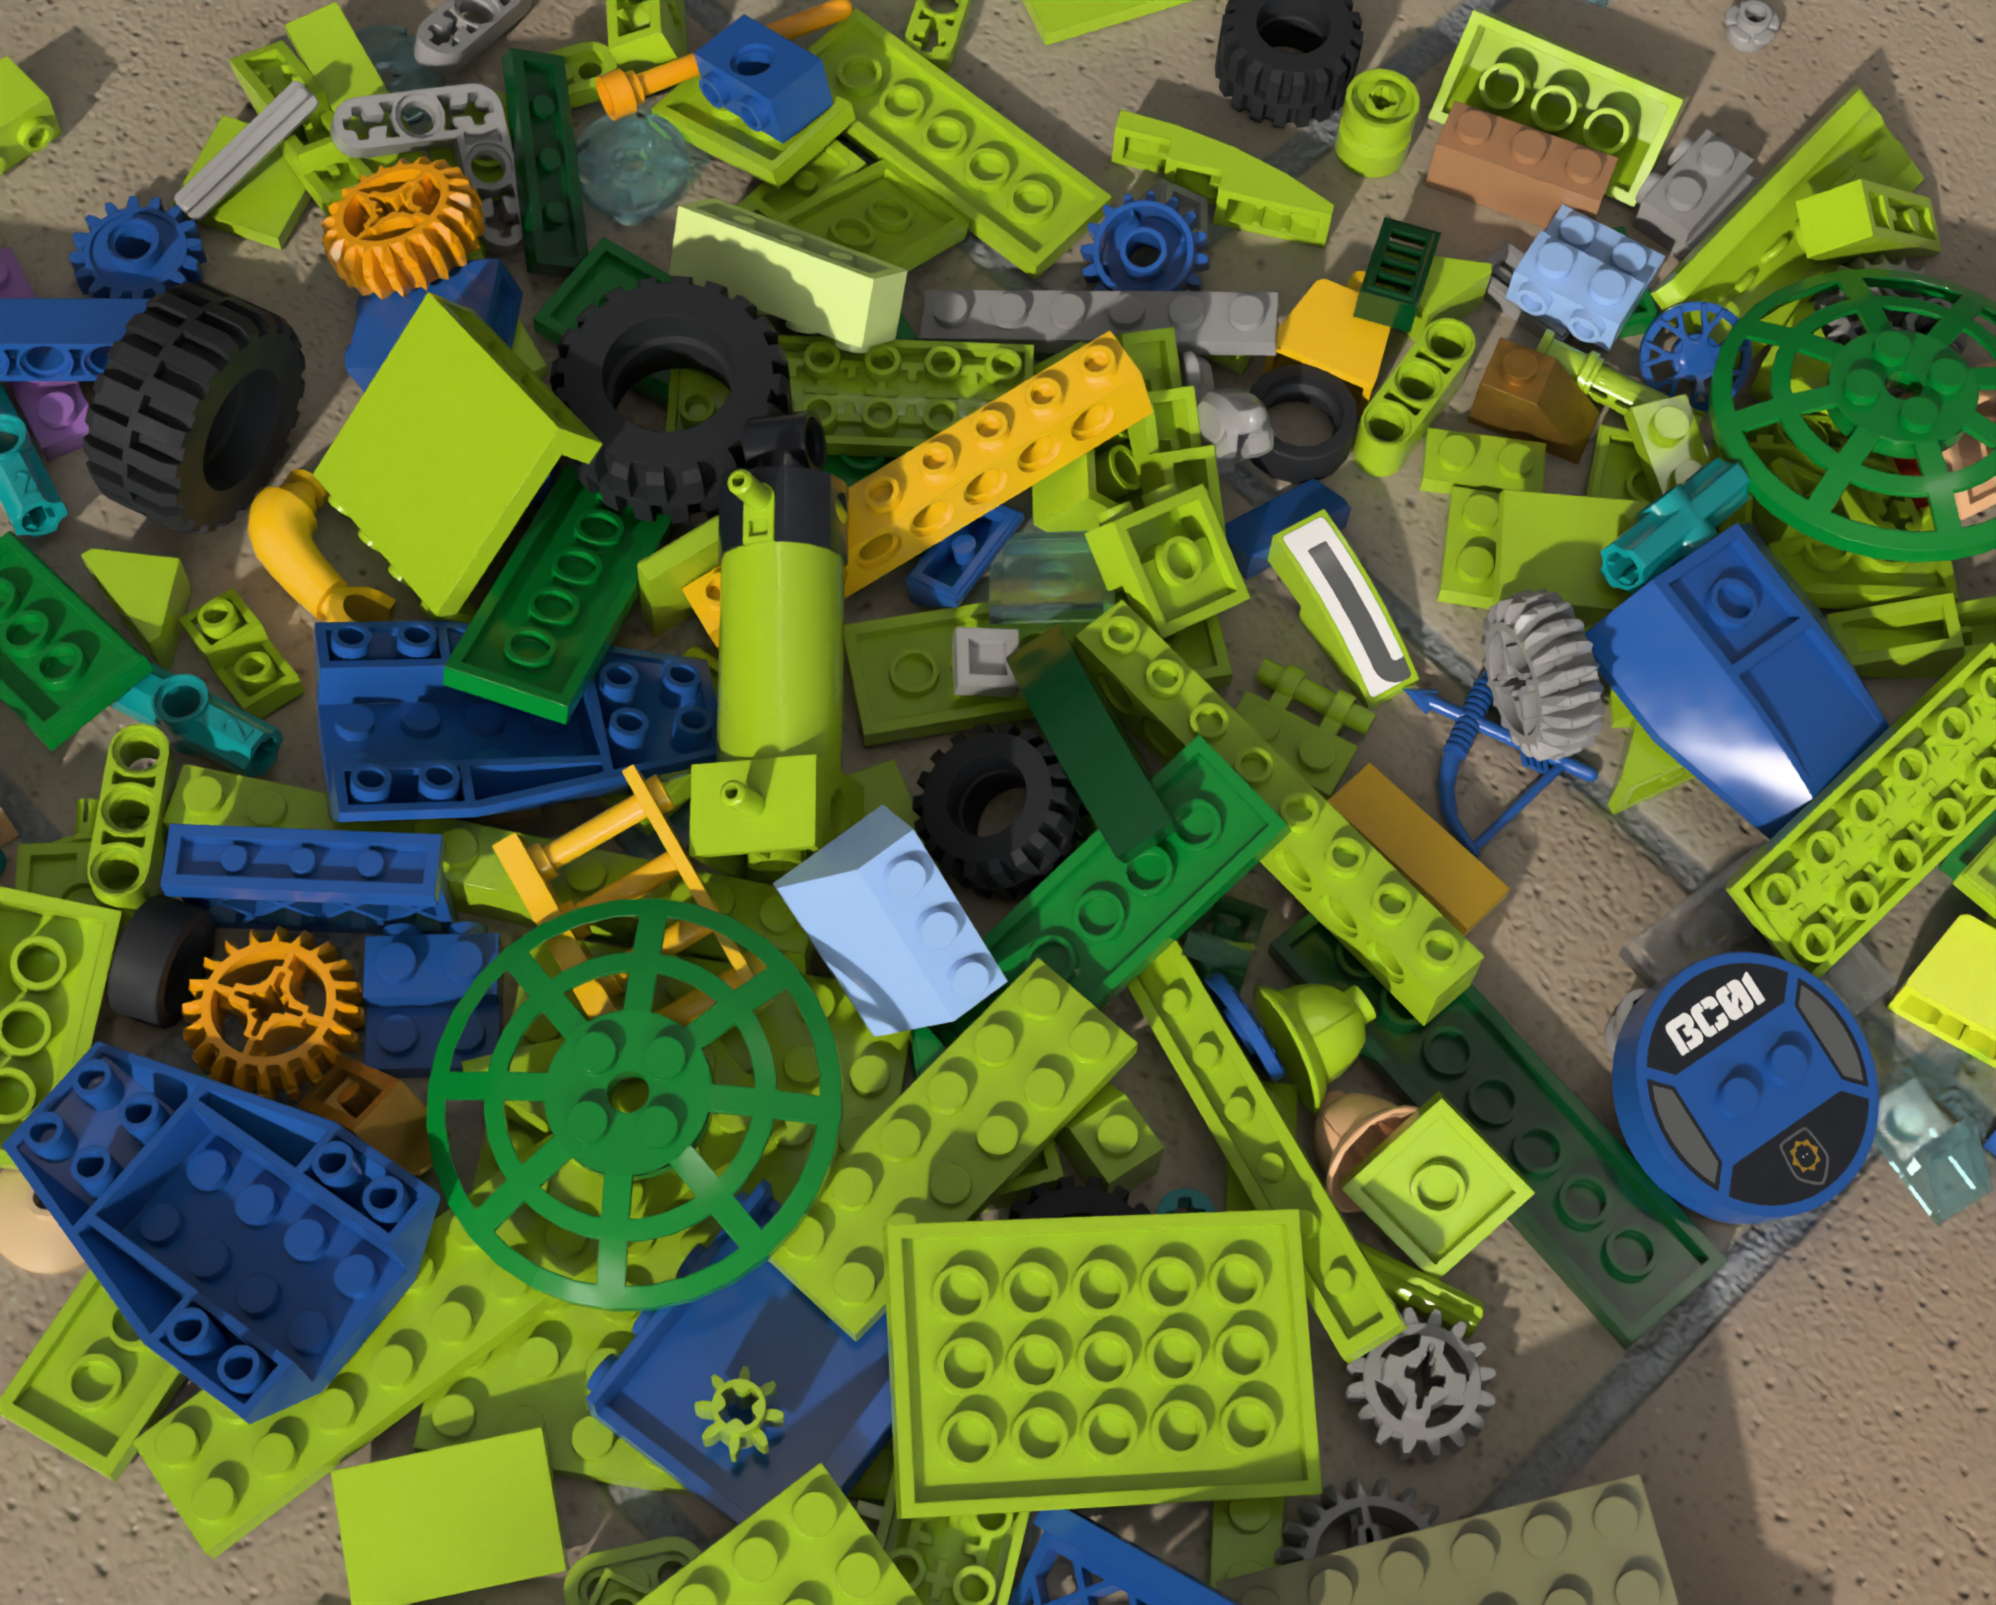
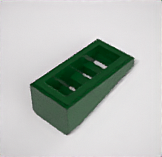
(1387, 305)

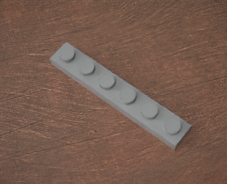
(1059, 318)

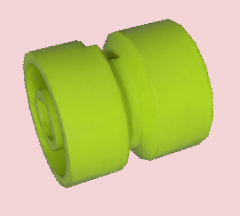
(1376, 123)

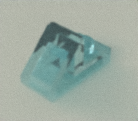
(1934, 1160)

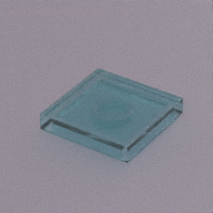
(1047, 580)

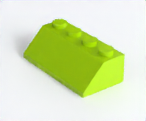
(1562, 93)

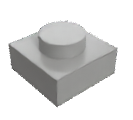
(981, 661)

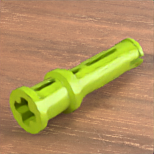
(1600, 381)

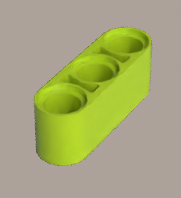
(1420, 375)
(125, 795)

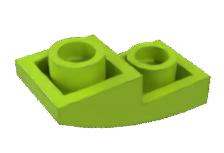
(241, 654)

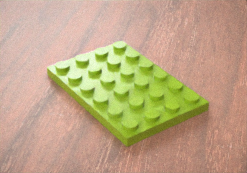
(1099, 1362)

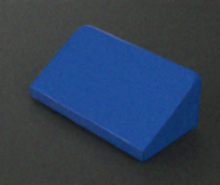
(1252, 532)
(958, 561)

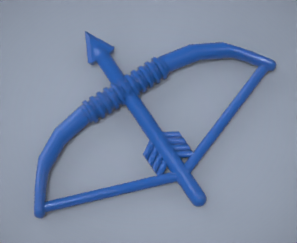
(1468, 722)

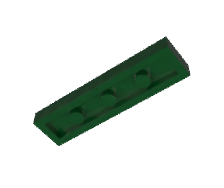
(545, 162)

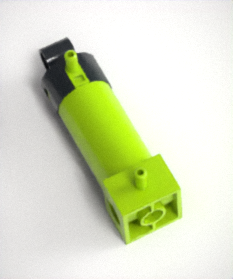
(780, 660)

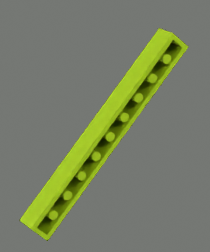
(476, 873)

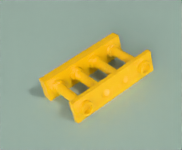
(536, 865)

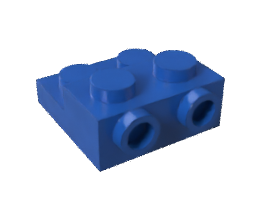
(415, 986)

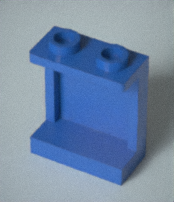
(480, 285)

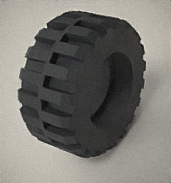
(654, 332)
(194, 407)

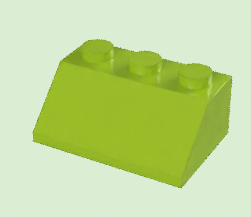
(1088, 484)

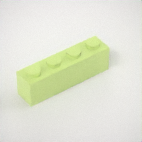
(790, 273)

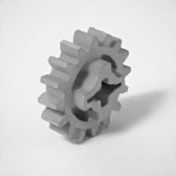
(1447, 1389)

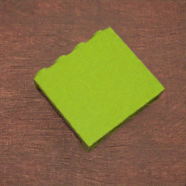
(448, 453)

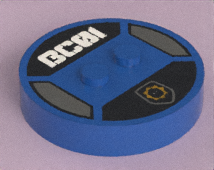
(1745, 1088)

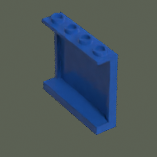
(826, 1383)

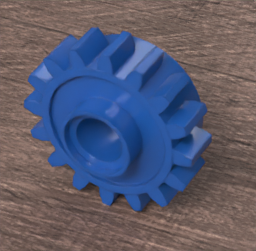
(1139, 226)
(137, 251)

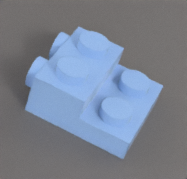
(1584, 277)

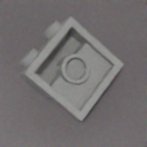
(1695, 194)

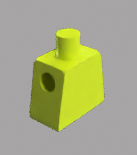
(1956, 989)

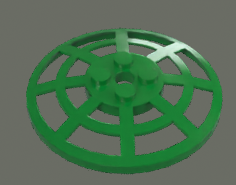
(1867, 413)
(659, 1133)

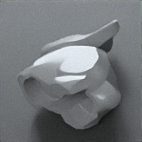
(1228, 417)

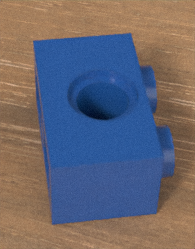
(763, 79)

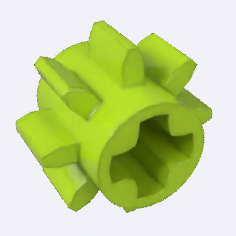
(743, 1394)

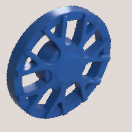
(1693, 353)
(1245, 1027)

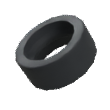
(1329, 395)
(157, 958)

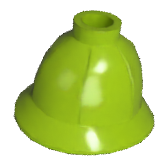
(1314, 1033)

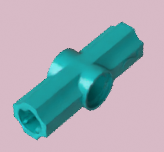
(24, 482)
(1675, 525)
(213, 728)

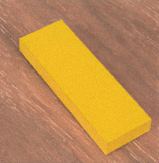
(1420, 849)

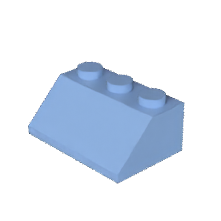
(890, 927)

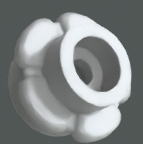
(1750, 25)

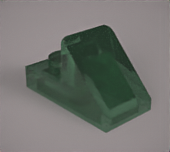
(1225, 939)

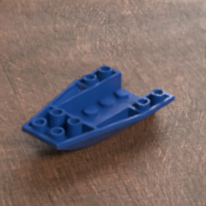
(1739, 678)
(422, 750)
(225, 1223)

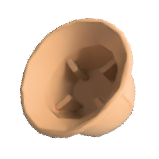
(1348, 1131)

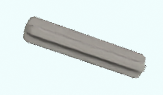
(246, 151)

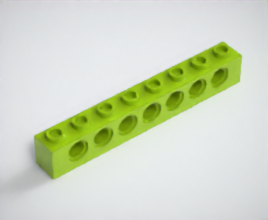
(1323, 856)

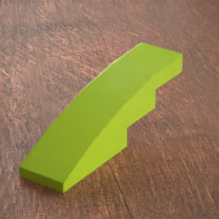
(310, 147)
(1243, 188)
(1169, 440)

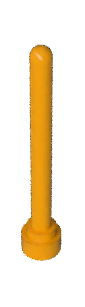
(624, 91)

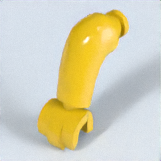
(282, 539)

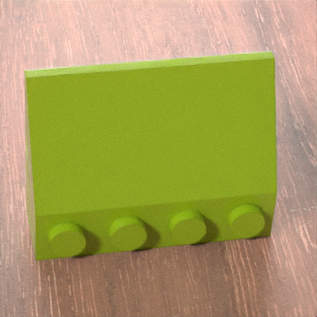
(50, 995)

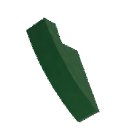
(1092, 745)

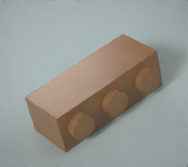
(1516, 167)

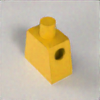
(1329, 337)

